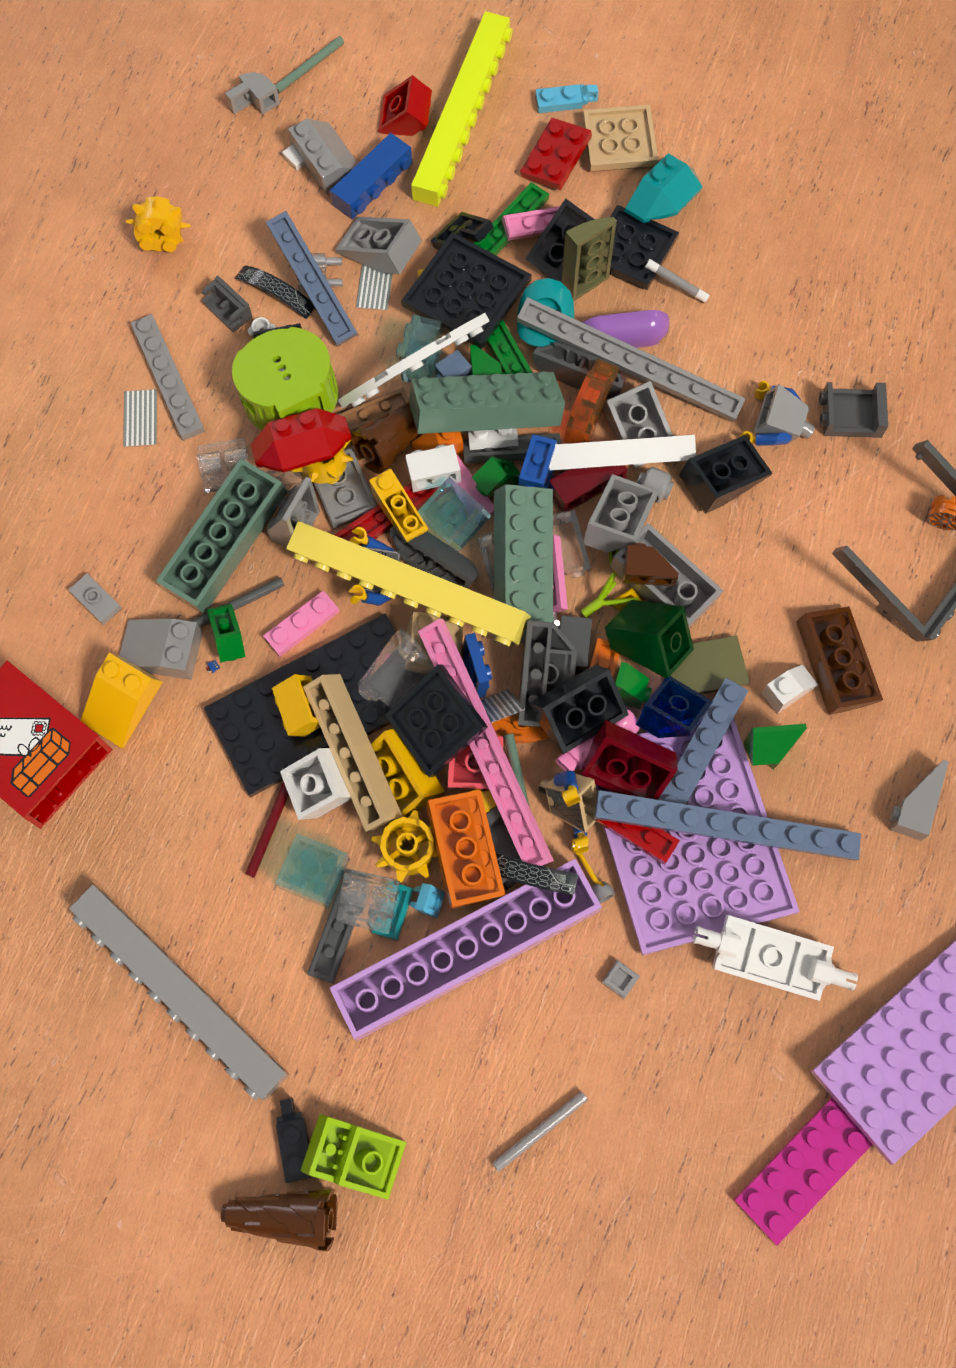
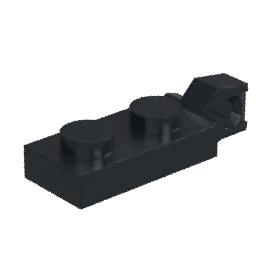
(292, 1141)

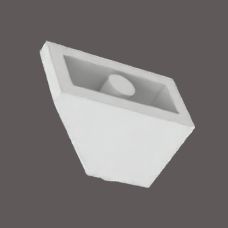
(788, 688)

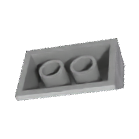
(322, 152)
(619, 514)

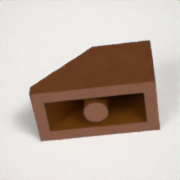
(647, 567)

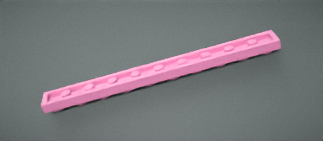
(490, 753)

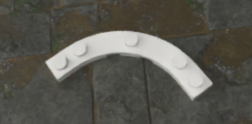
(414, 361)

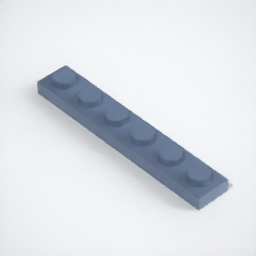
(311, 278)
(704, 742)

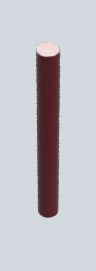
(267, 832)

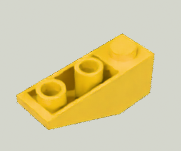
(397, 505)

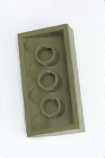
(588, 255)

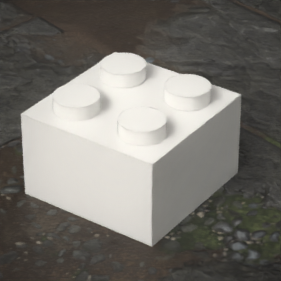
(315, 784)

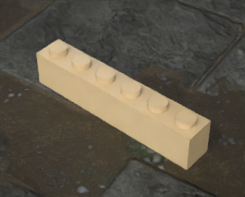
(352, 751)

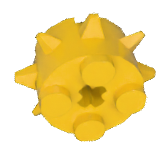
(158, 224)
(327, 470)
(404, 861)

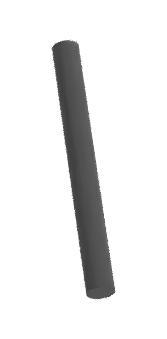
(245, 599)

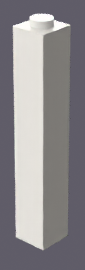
(623, 452)

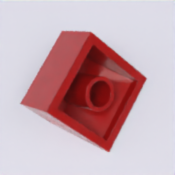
(405, 108)

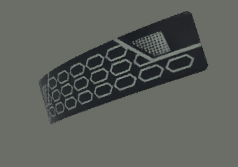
(277, 288)
(537, 875)

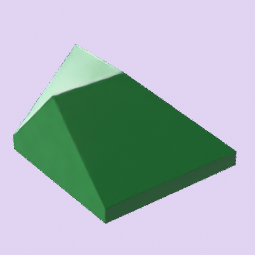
(771, 743)

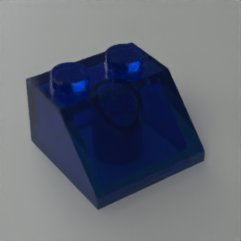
(673, 710)

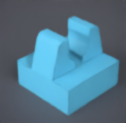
(429, 900)

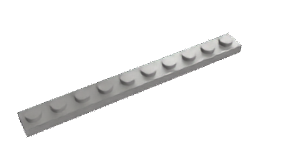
(631, 359)

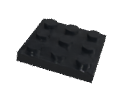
(636, 244)
(436, 720)

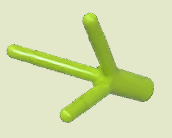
(599, 601)

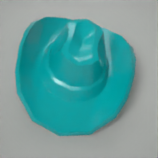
(551, 294)

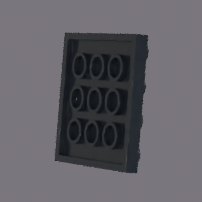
(464, 284)

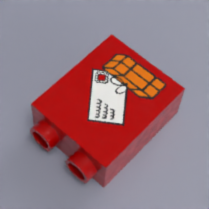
(41, 748)

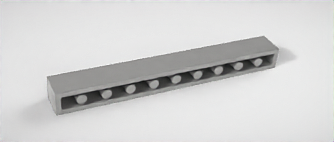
(180, 993)

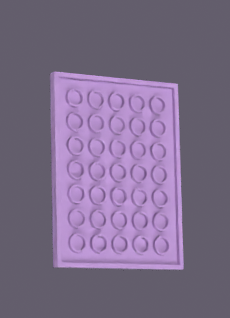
(704, 874)

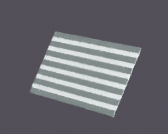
(373, 289)
(140, 417)
(501, 705)

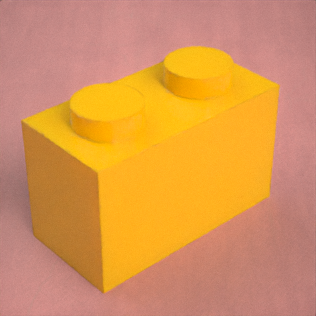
(295, 707)

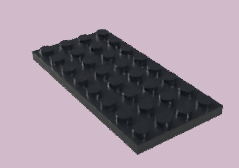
(252, 723)

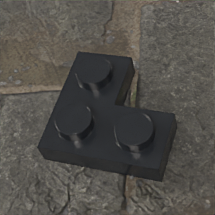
(465, 226)

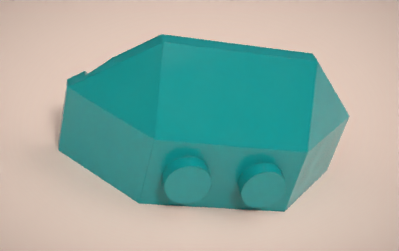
(664, 190)

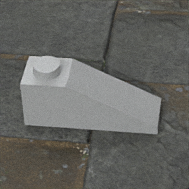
(917, 810)

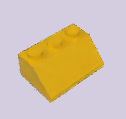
(404, 774)

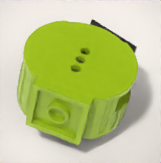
(284, 374)

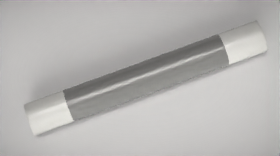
(677, 281)

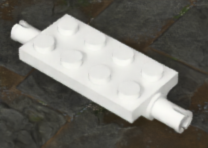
(774, 957)

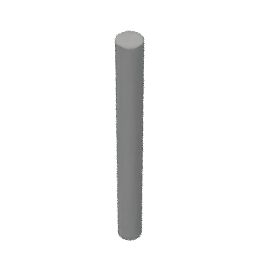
(541, 1130)

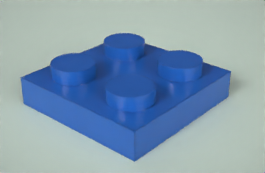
(472, 656)

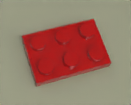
(556, 153)

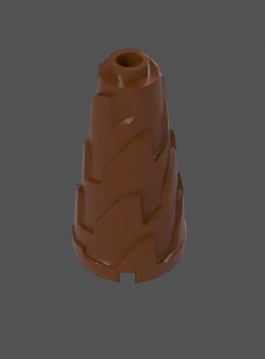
(384, 438)
(289, 1218)

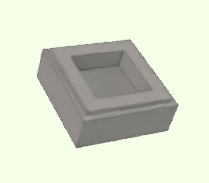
(620, 979)

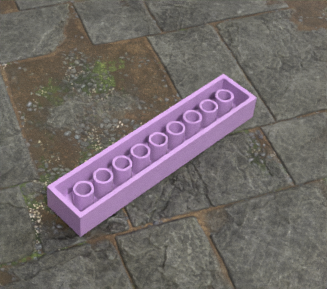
(460, 953)

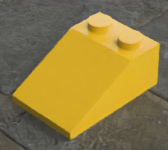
(119, 699)

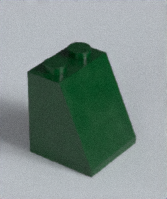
(651, 635)

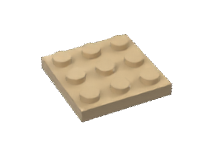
(620, 138)

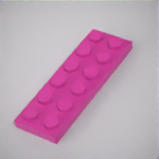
(803, 1171)

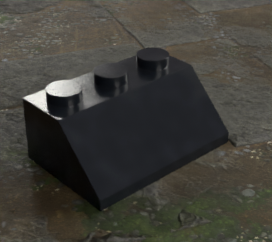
(579, 708)

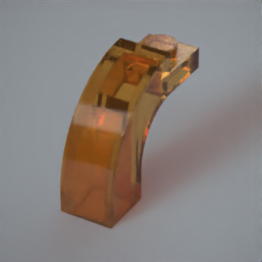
(589, 402)

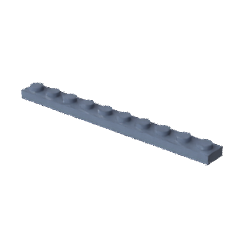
(727, 825)

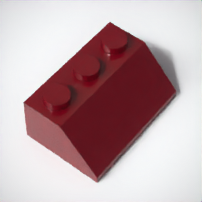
(629, 763)

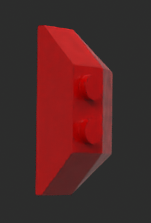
(300, 440)

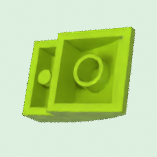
(353, 1157)

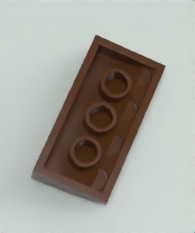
(839, 660)

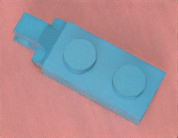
(565, 97)

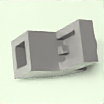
(254, 90)

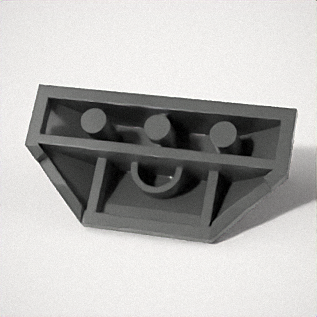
(546, 664)

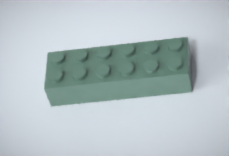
(486, 402)
(222, 536)
(524, 550)

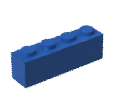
(371, 176)

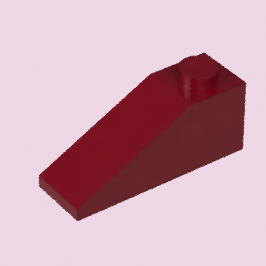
(582, 484)

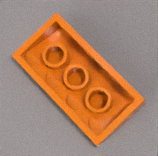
(465, 849)

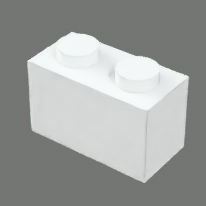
(432, 467)

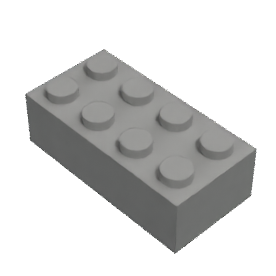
(693, 587)

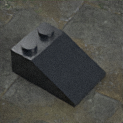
(549, 249)
(724, 473)

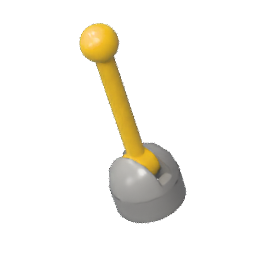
(601, 889)

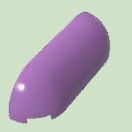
(634, 328)

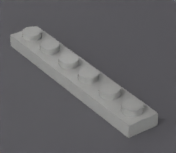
(167, 377)

